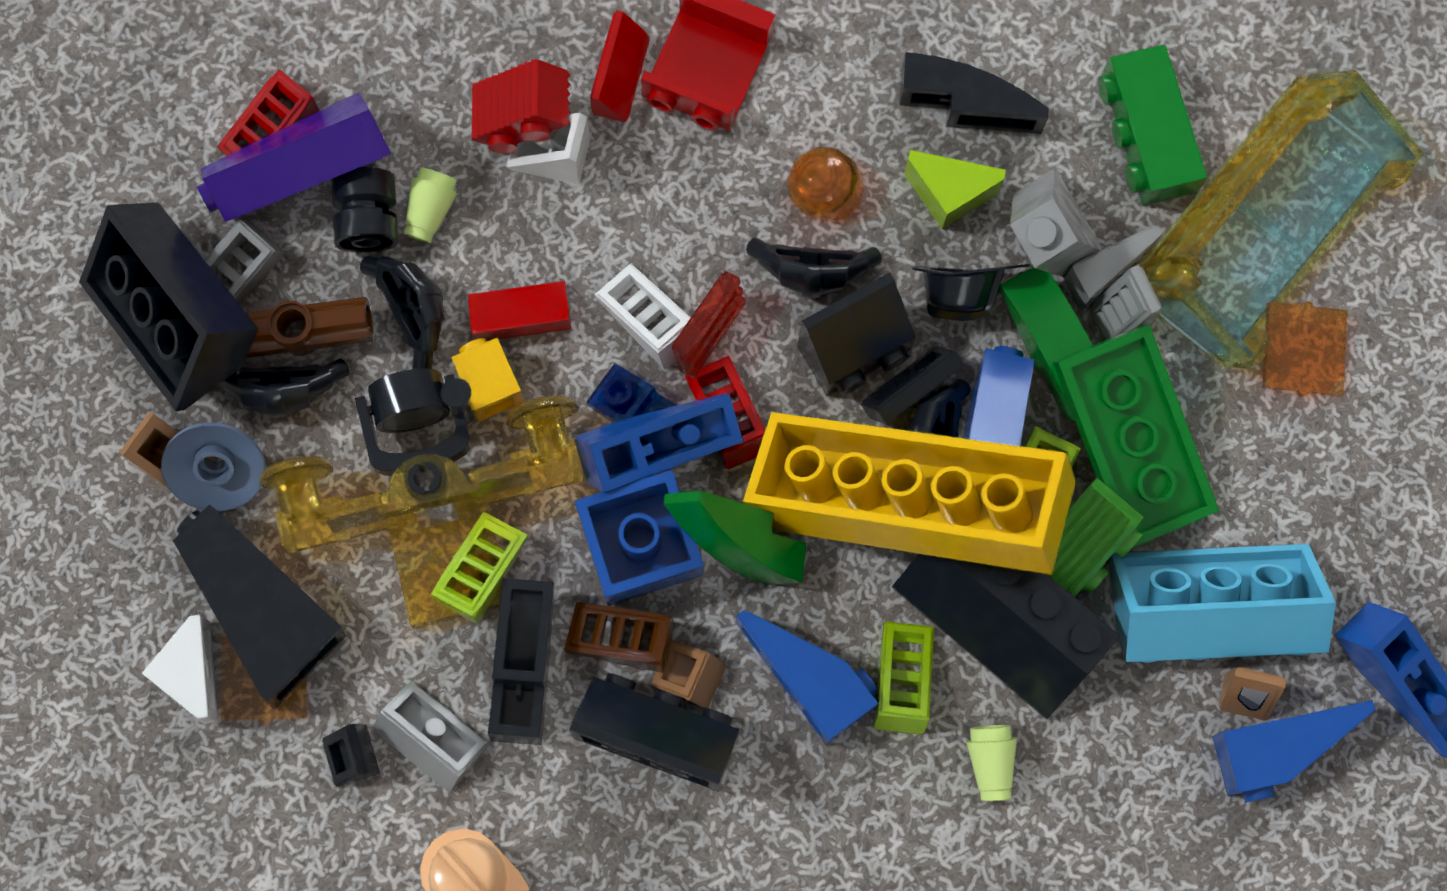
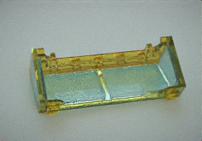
(1275, 212)

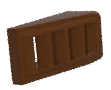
(659, 646)

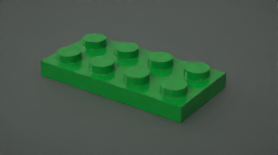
(1137, 431)

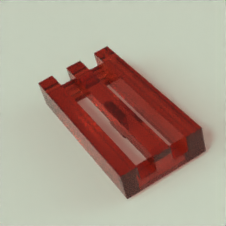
(708, 324)

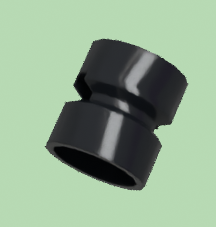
(364, 207)

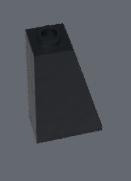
(262, 611)

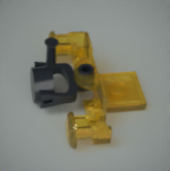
(406, 404)

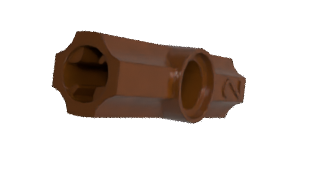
(326, 326)

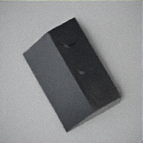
(655, 730)

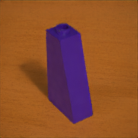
(294, 159)

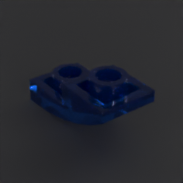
(625, 396)

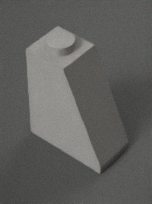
(1051, 225)

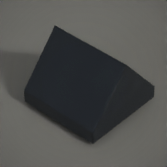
(350, 754)

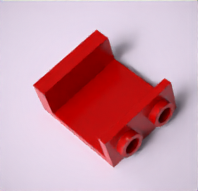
(709, 60)

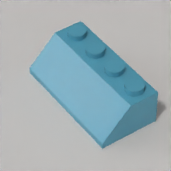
(1221, 603)

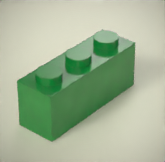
(1152, 125)

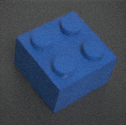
(637, 539)

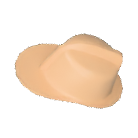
(468, 862)

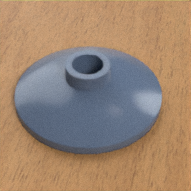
(205, 482)

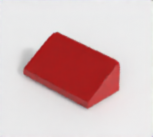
(619, 68)
(519, 311)

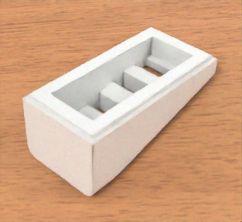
(661, 337)

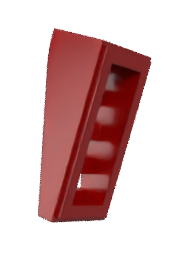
(267, 99)
(751, 429)

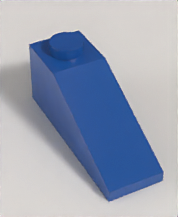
(656, 441)
(1400, 668)
(817, 681)
(1279, 750)

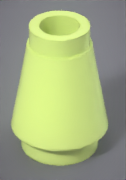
(428, 204)
(993, 760)

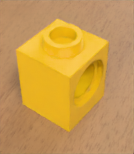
(489, 377)

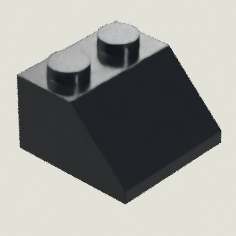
(857, 336)

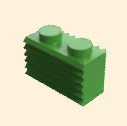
(1092, 532)

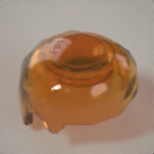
(825, 184)

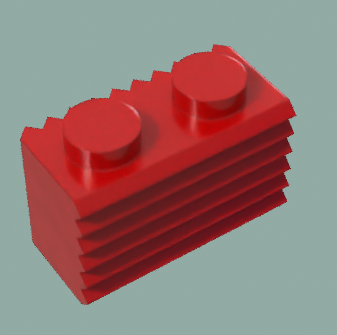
(520, 105)

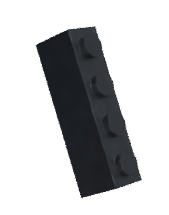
(166, 302)
(1011, 623)

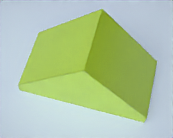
(951, 185)

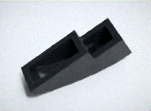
(970, 95)
(521, 662)

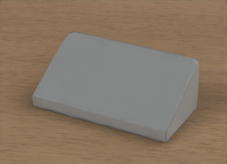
(429, 736)

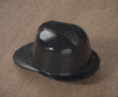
(961, 292)

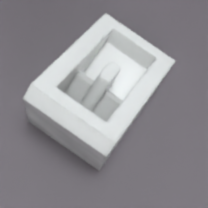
(557, 158)
(187, 669)

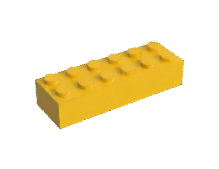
(913, 491)

